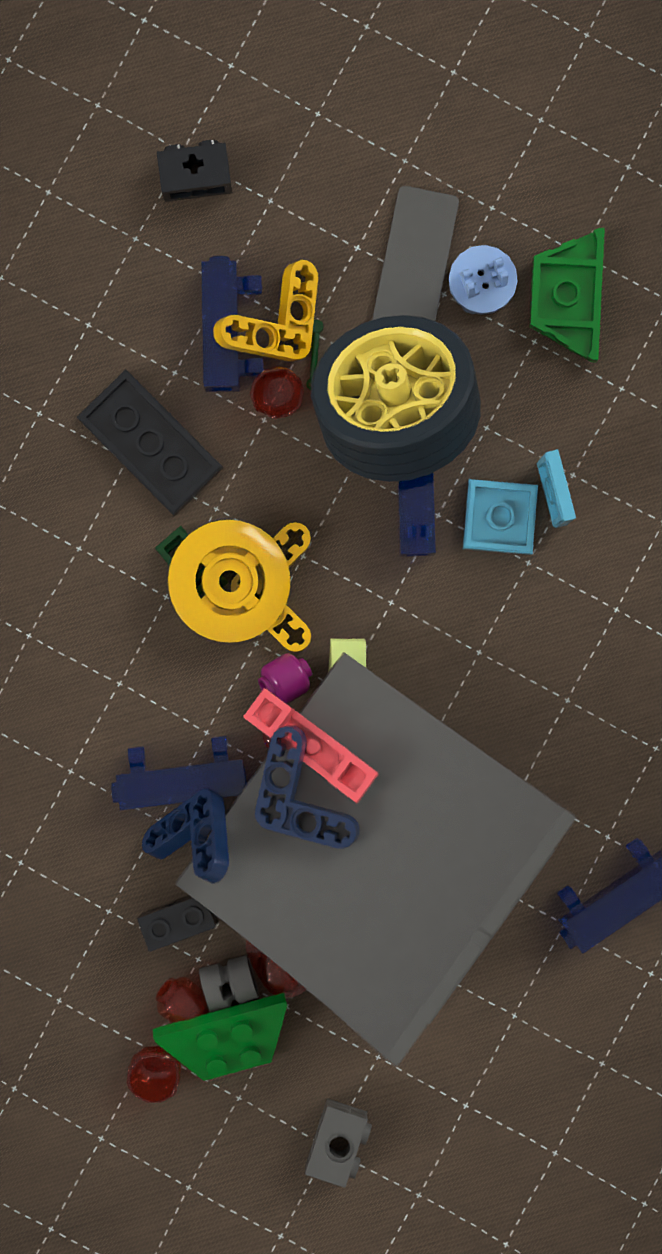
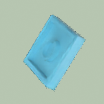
(556, 489)
(500, 517)

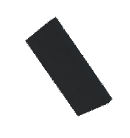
(150, 442)

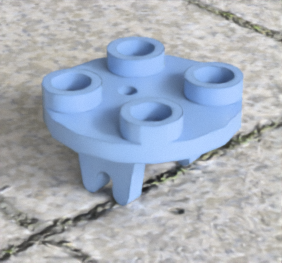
(467, 284)

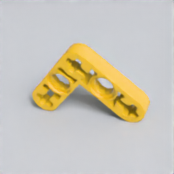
(287, 326)
(296, 623)

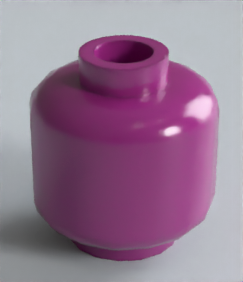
(286, 677)

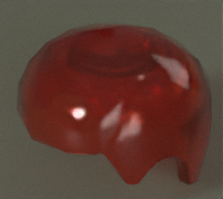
(277, 392)
(153, 1075)

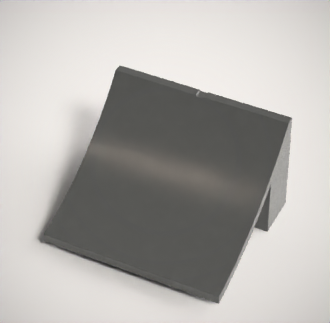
(422, 889)

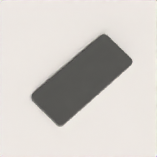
(416, 254)

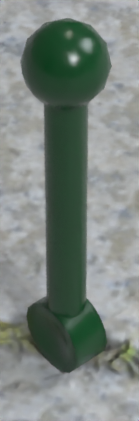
(317, 329)

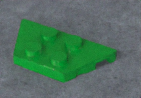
(569, 293)
(226, 1038)

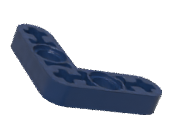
(291, 808)
(201, 814)

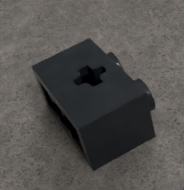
(212, 175)
(175, 922)

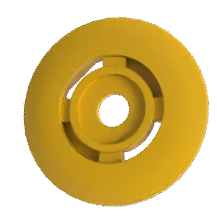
(224, 614)

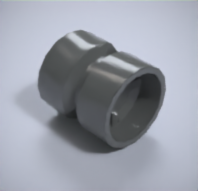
(241, 978)

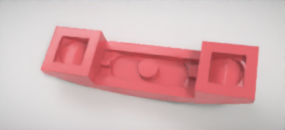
(322, 751)

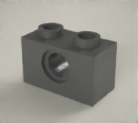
(335, 1165)

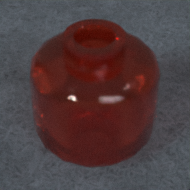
(180, 1000)

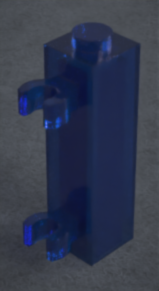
(220, 299)
(416, 517)
(178, 784)
(614, 905)

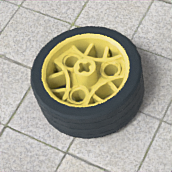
(413, 403)

